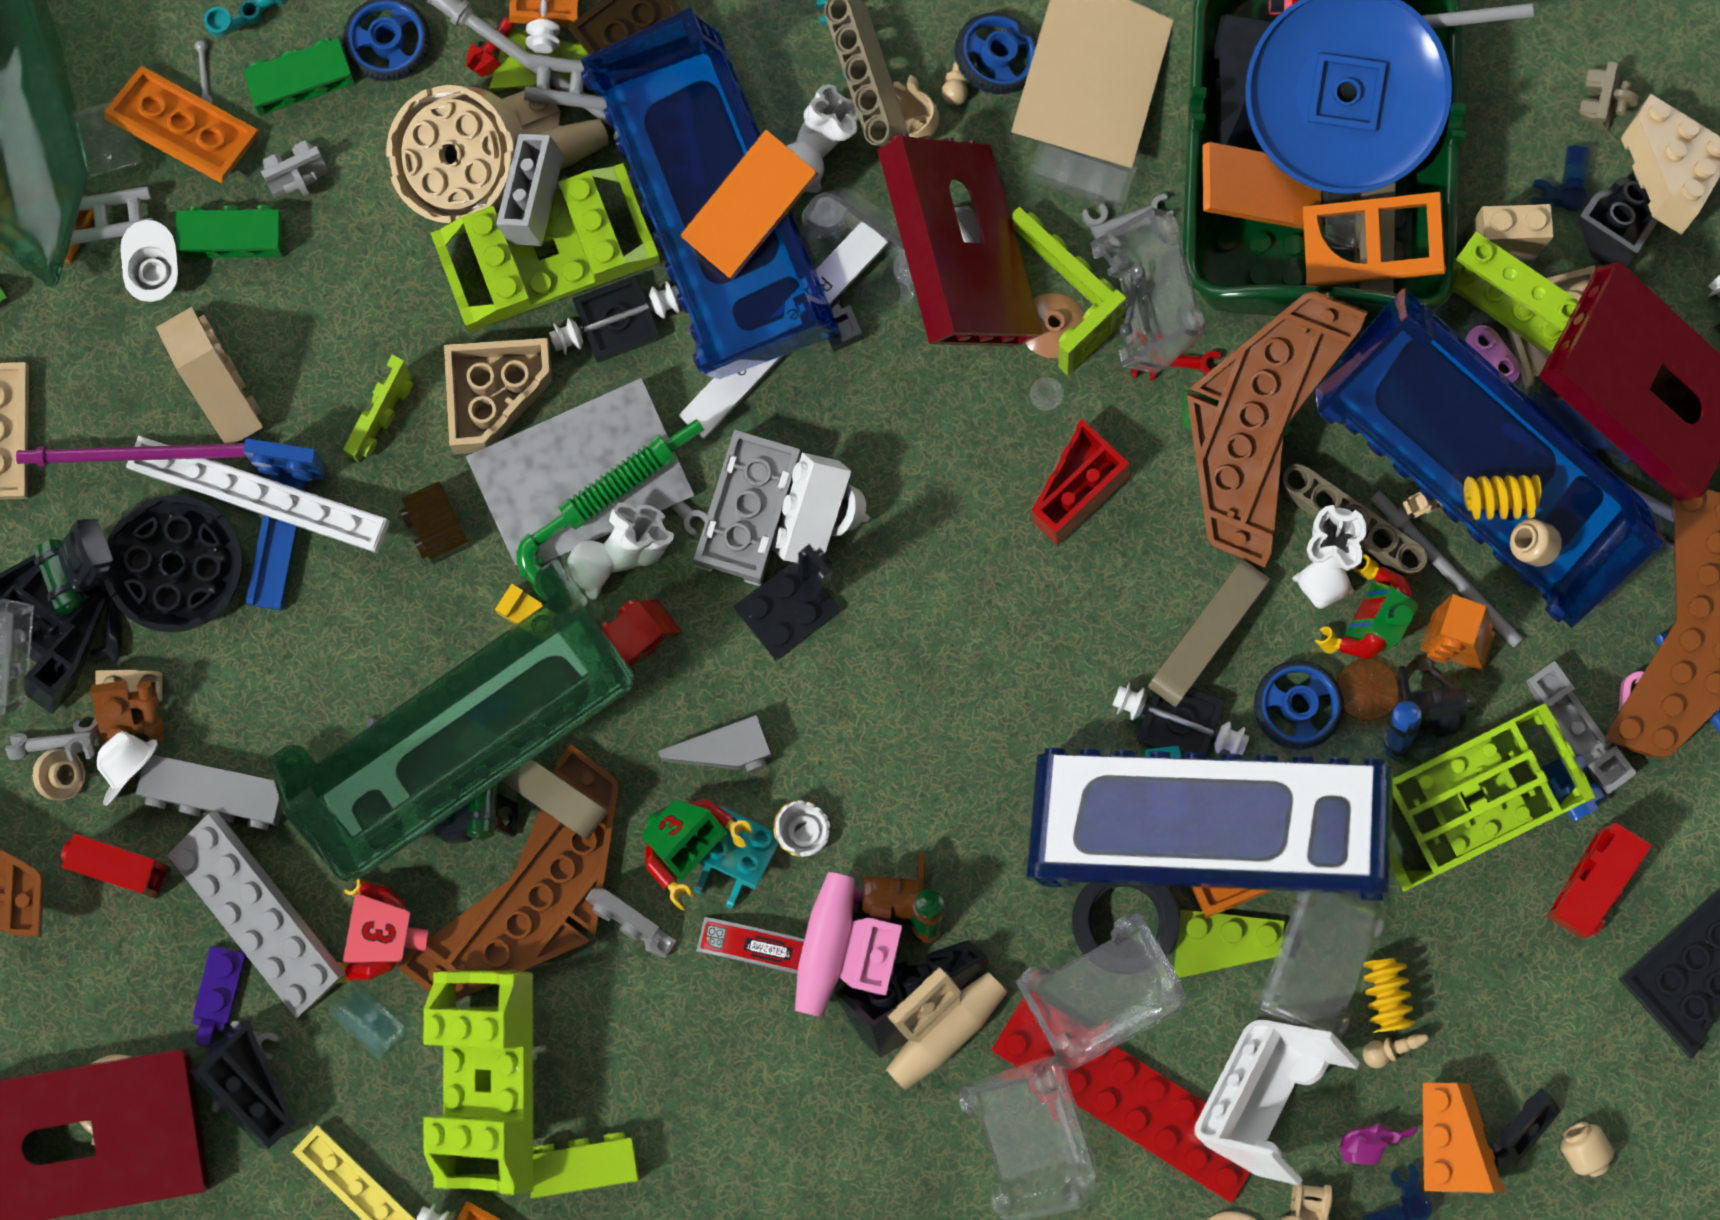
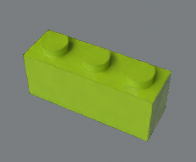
(583, 1165)

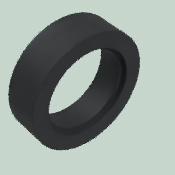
(1159, 895)

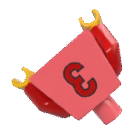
(377, 932)

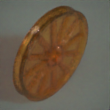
(1368, 689)

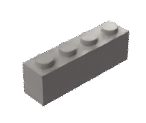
(209, 789)

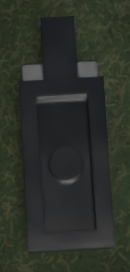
(1525, 1130)

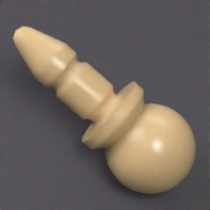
(955, 89)
(1379, 1053)

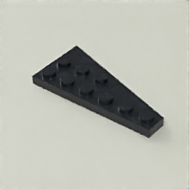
(1682, 976)

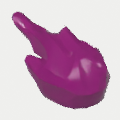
(1368, 1143)

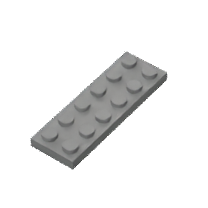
(256, 914)

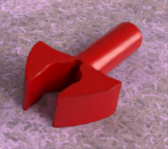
(482, 58)

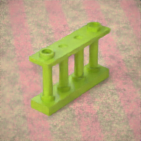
(1512, 293)

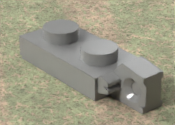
(632, 922)

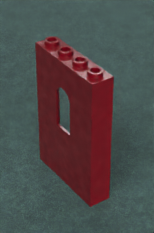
(962, 288)
(1606, 370)
(141, 1128)

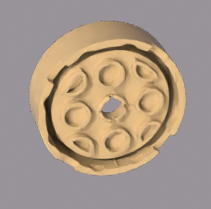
(485, 141)

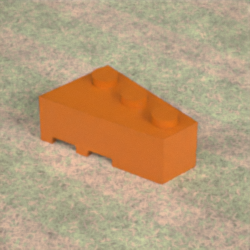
(1459, 633)
(1455, 1142)

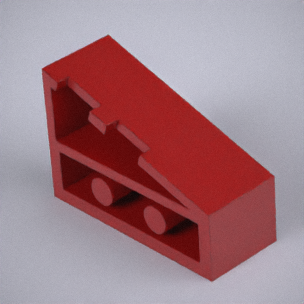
(640, 628)
(1598, 880)

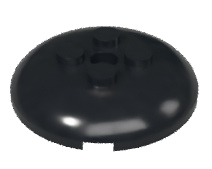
(146, 544)

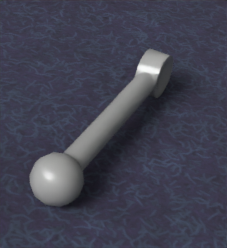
(201, 47)

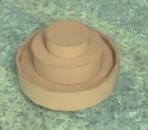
(57, 776)

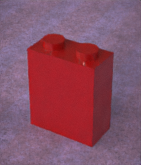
(113, 865)

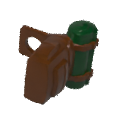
(905, 902)

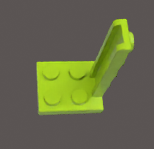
(1107, 308)

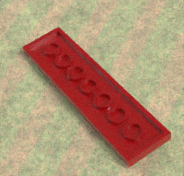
(1132, 1102)

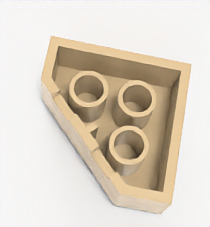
(1672, 161)
(210, 375)
(492, 388)

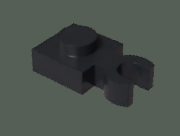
(847, 324)

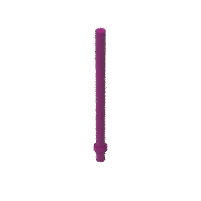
(43, 455)

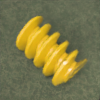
(1502, 496)
(1388, 995)

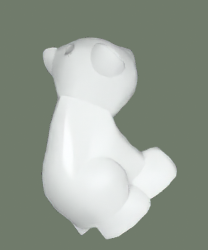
(827, 121)
(634, 542)
(1332, 551)

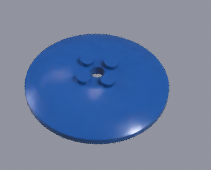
(1398, 102)

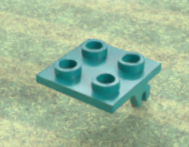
(743, 863)

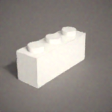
(810, 506)

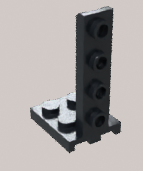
(791, 603)

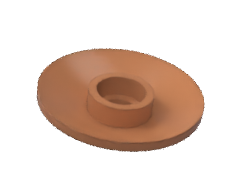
(1054, 306)

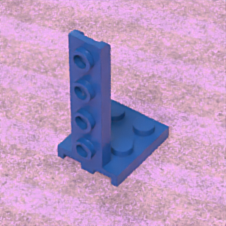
(277, 539)

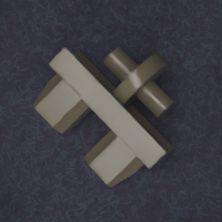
(1607, 83)

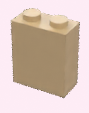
(1515, 228)

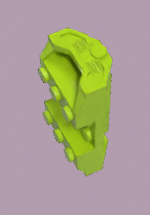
(584, 244)
(1511, 782)
(483, 1081)

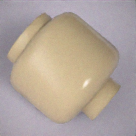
(1535, 542)
(1587, 1149)

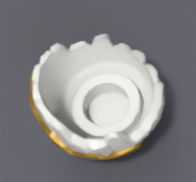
(810, 837)

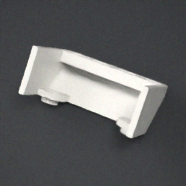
(1256, 1087)

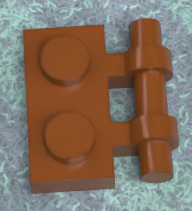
(115, 713)

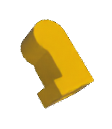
(516, 605)

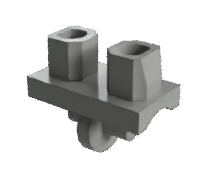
(294, 172)

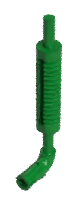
(599, 495)

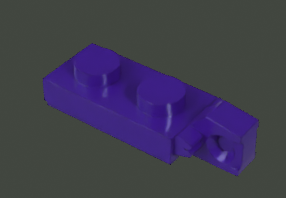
(217, 993)

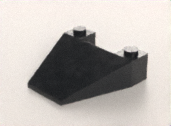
(57, 640)

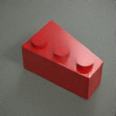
(1080, 483)

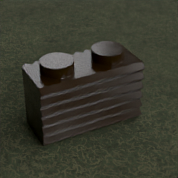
(434, 522)

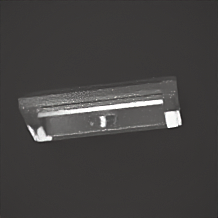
(1339, 230)

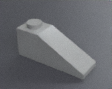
(728, 747)

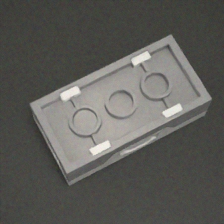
(746, 507)

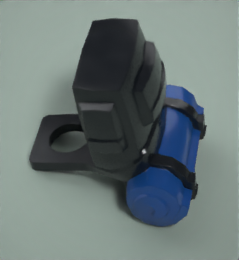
(1422, 714)

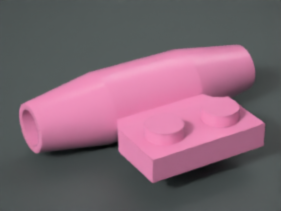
(838, 947)

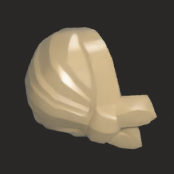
(917, 109)

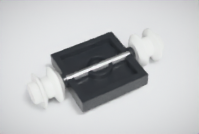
(616, 318)
(1187, 726)

